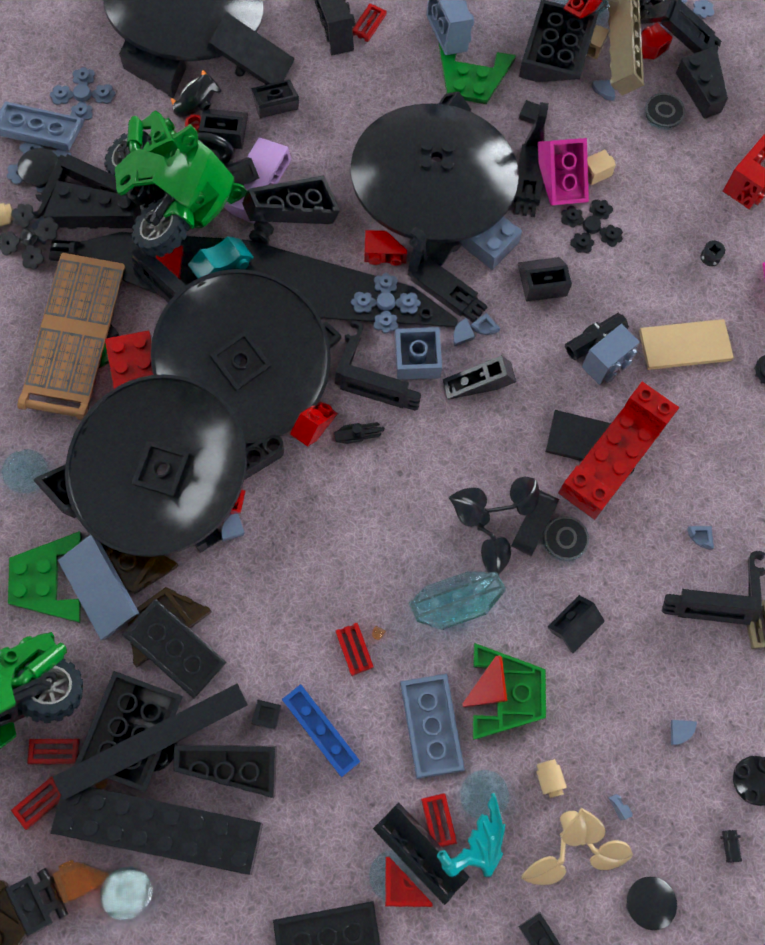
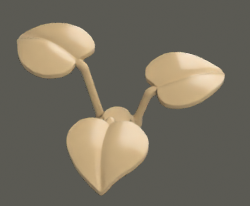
(578, 830)

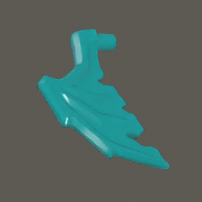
(484, 845)

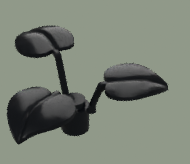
(471, 511)

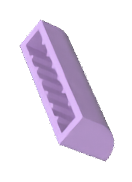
(270, 162)

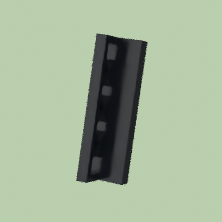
(422, 852)

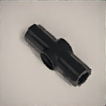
(592, 335)

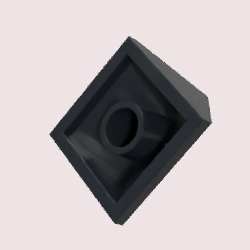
(275, 98)
(54, 486)

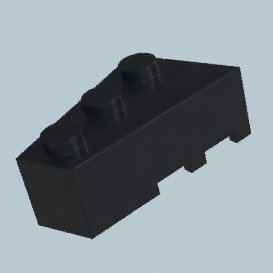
(156, 70)
(704, 81)

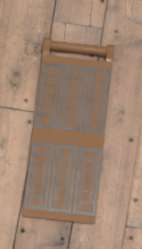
(72, 334)

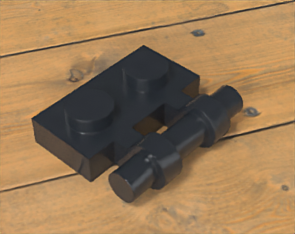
(29, 906)

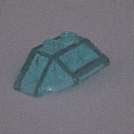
(457, 599)

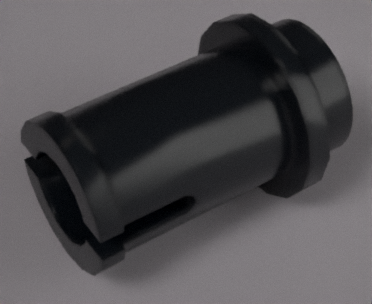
(731, 845)

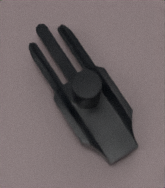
(355, 433)

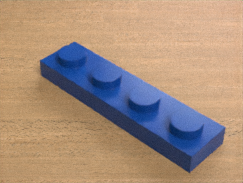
(321, 730)

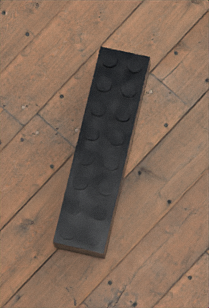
(159, 829)

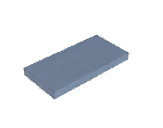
(39, 126)
(98, 587)
(432, 726)

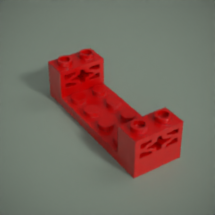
(748, 178)
(618, 450)

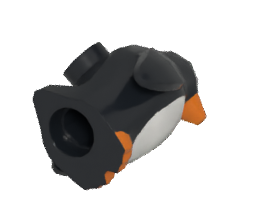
(196, 96)

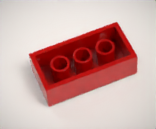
(129, 357)

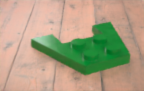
(474, 81)
(35, 580)
(524, 691)

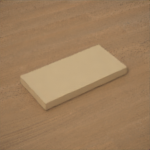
(686, 344)

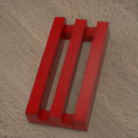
(362, 34)
(347, 630)
(31, 751)
(433, 799)
(21, 818)

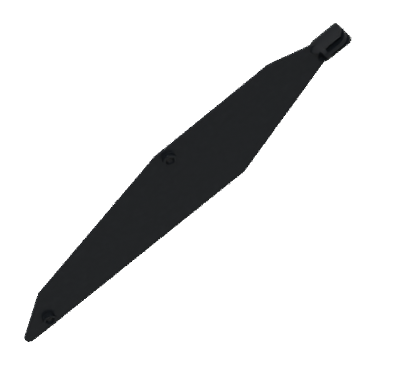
(322, 283)

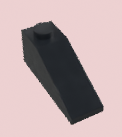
(480, 378)

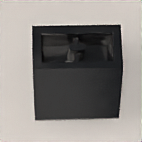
(226, 124)
(544, 278)

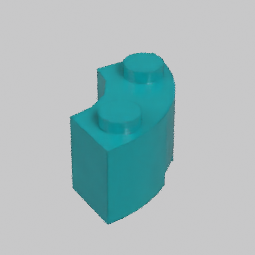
(226, 255)

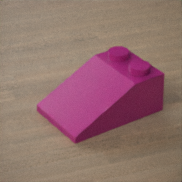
(564, 170)

